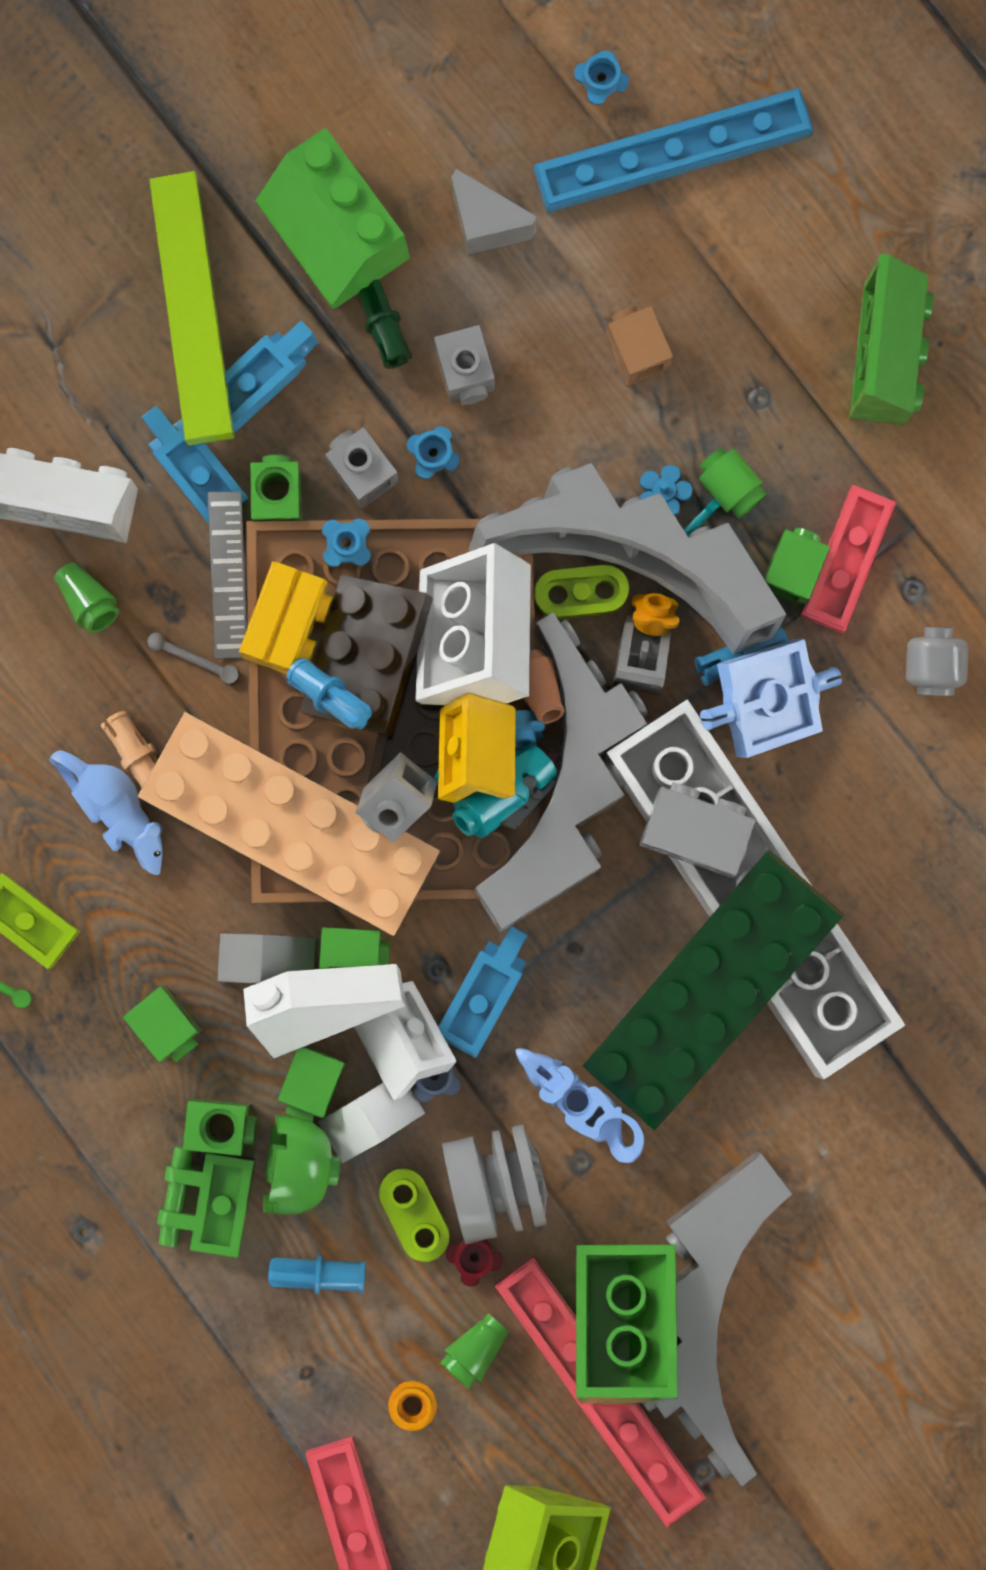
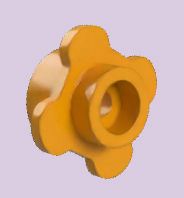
(654, 614)

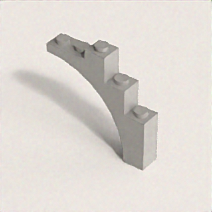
(643, 535)
(593, 724)
(714, 1233)

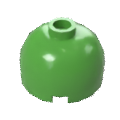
(298, 1166)

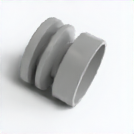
(495, 1183)

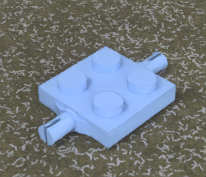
(770, 697)

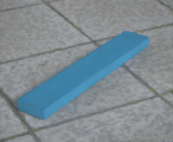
(673, 150)

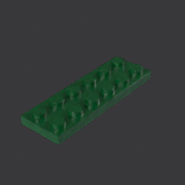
(713, 989)

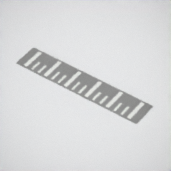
(227, 572)

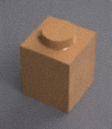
(638, 344)

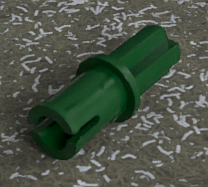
(384, 326)

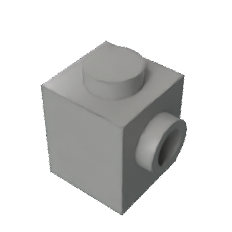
(465, 365)
(361, 466)
(396, 797)

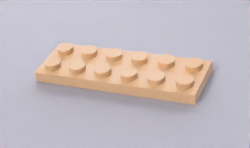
(286, 823)

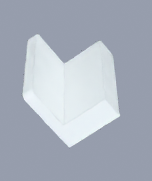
(406, 1044)

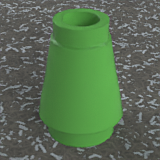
(87, 599)
(474, 1351)

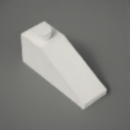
(318, 1003)

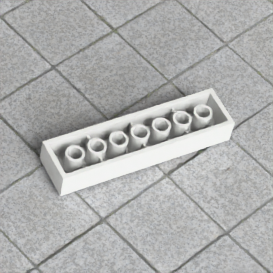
(831, 1000)

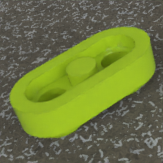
(580, 591)
(414, 1214)

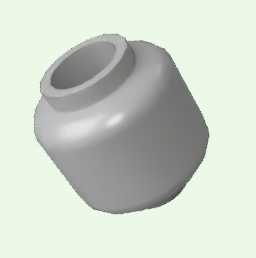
(937, 662)

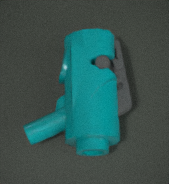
(484, 813)

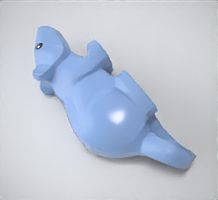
(111, 796)
(585, 1107)

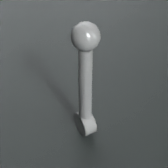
(228, 674)

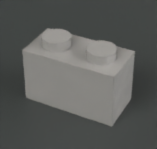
(698, 830)

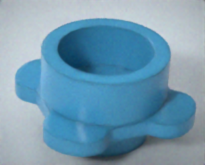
(605, 64)
(434, 439)
(336, 552)
(527, 729)

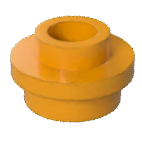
(405, 1419)

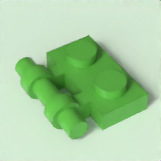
(220, 1205)

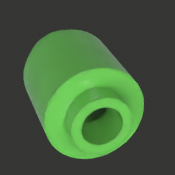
(732, 482)

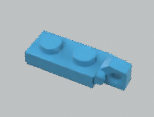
(266, 371)
(190, 467)
(484, 994)

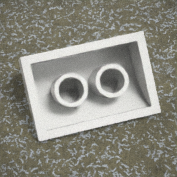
(65, 496)
(475, 628)

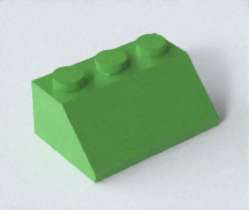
(331, 219)
(891, 343)
(626, 1324)

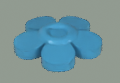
(668, 486)

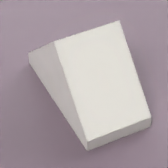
(369, 1121)

